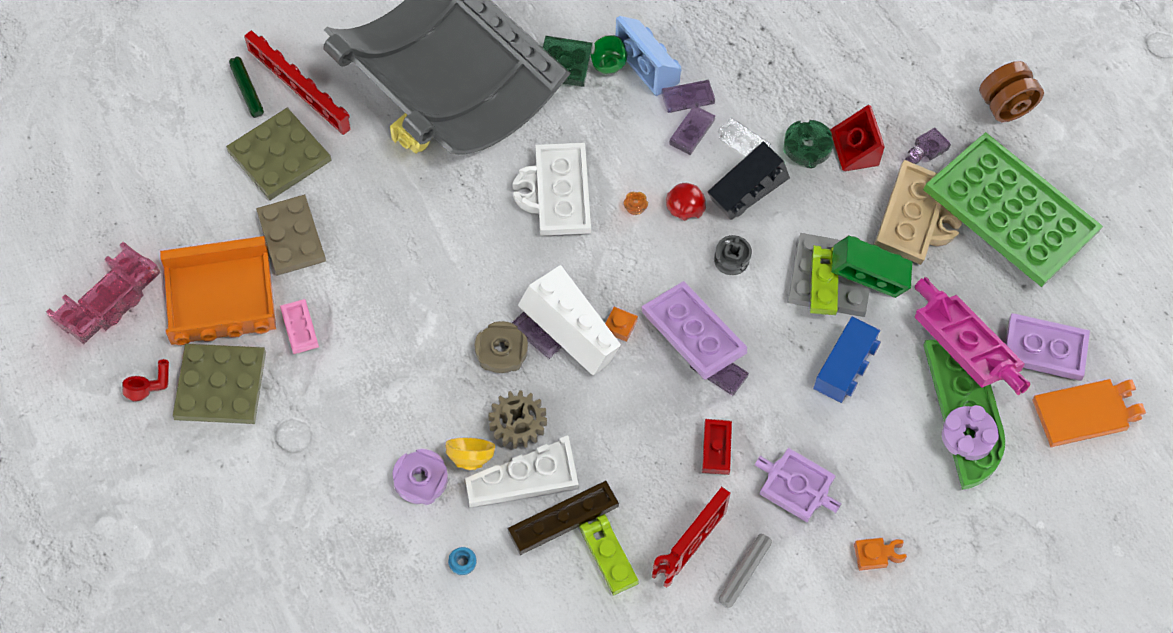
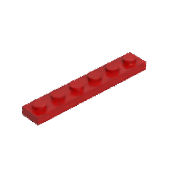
(292, 77)

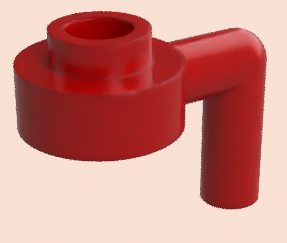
(139, 387)

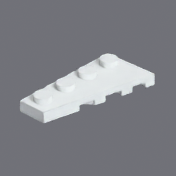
(535, 474)

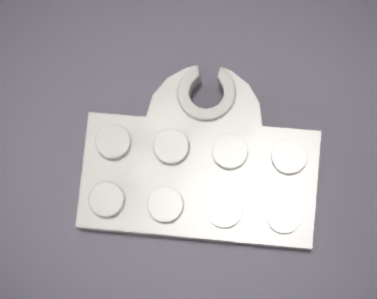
(557, 189)

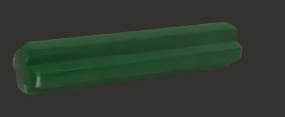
(246, 87)

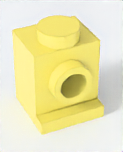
(399, 134)

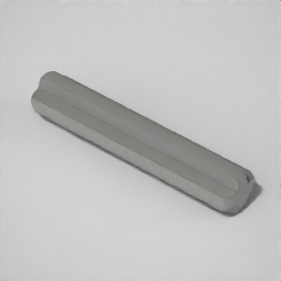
(745, 570)

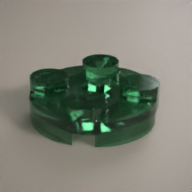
(808, 155)

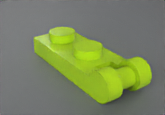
(823, 283)
(609, 555)

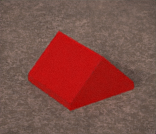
(858, 140)

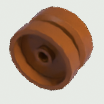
(1011, 91)

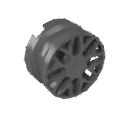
(732, 255)

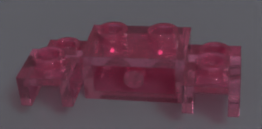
(108, 298)

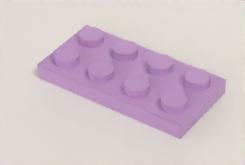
(694, 330)

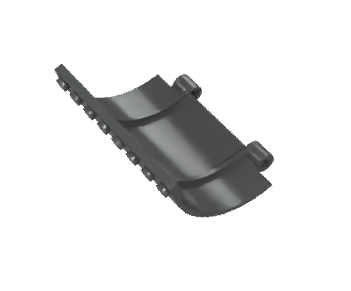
(453, 69)

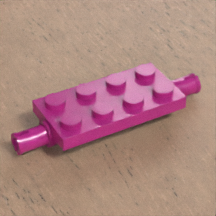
(969, 339)

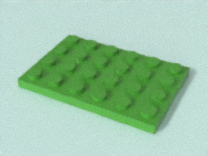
(1013, 208)

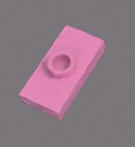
(299, 326)

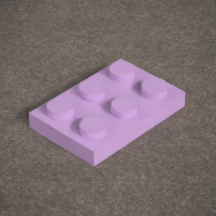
(1048, 346)

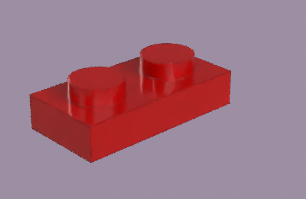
(717, 446)

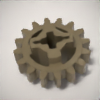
(513, 409)

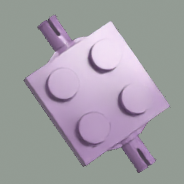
(797, 485)

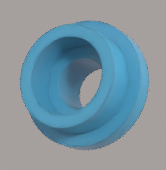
(459, 553)

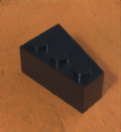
(749, 181)

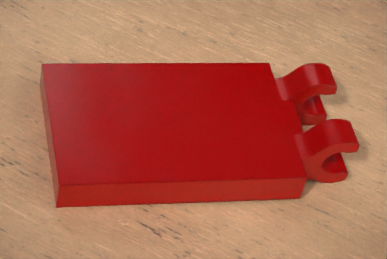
(692, 538)

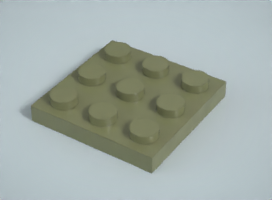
(278, 153)
(219, 384)

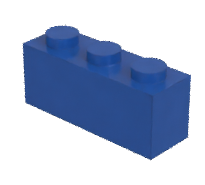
(847, 360)

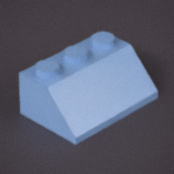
(647, 56)

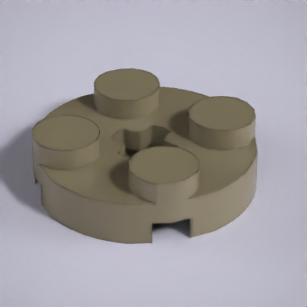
(504, 361)

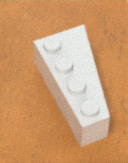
(570, 319)

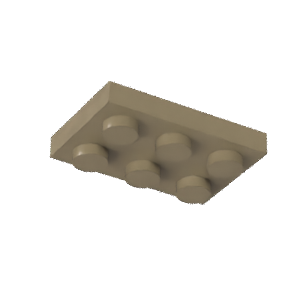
(291, 235)

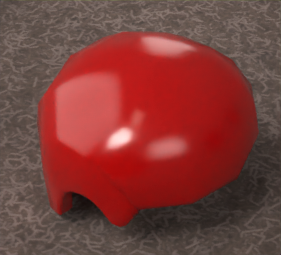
(686, 201)

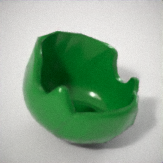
(609, 54)

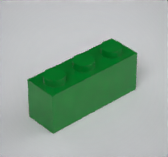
(872, 266)

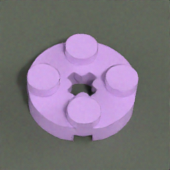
(966, 446)
(424, 491)

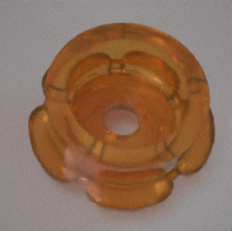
(635, 208)

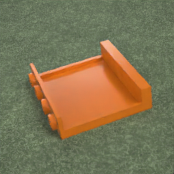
(218, 290)

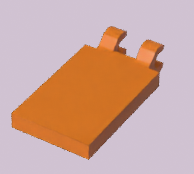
(1086, 411)

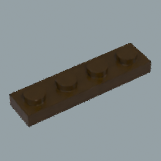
(563, 517)

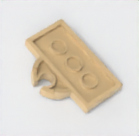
(914, 217)

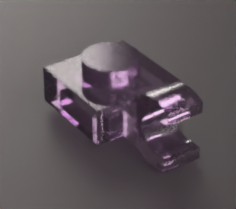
(930, 145)

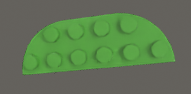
(958, 389)

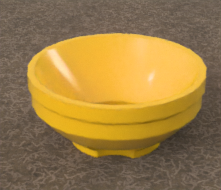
(469, 452)

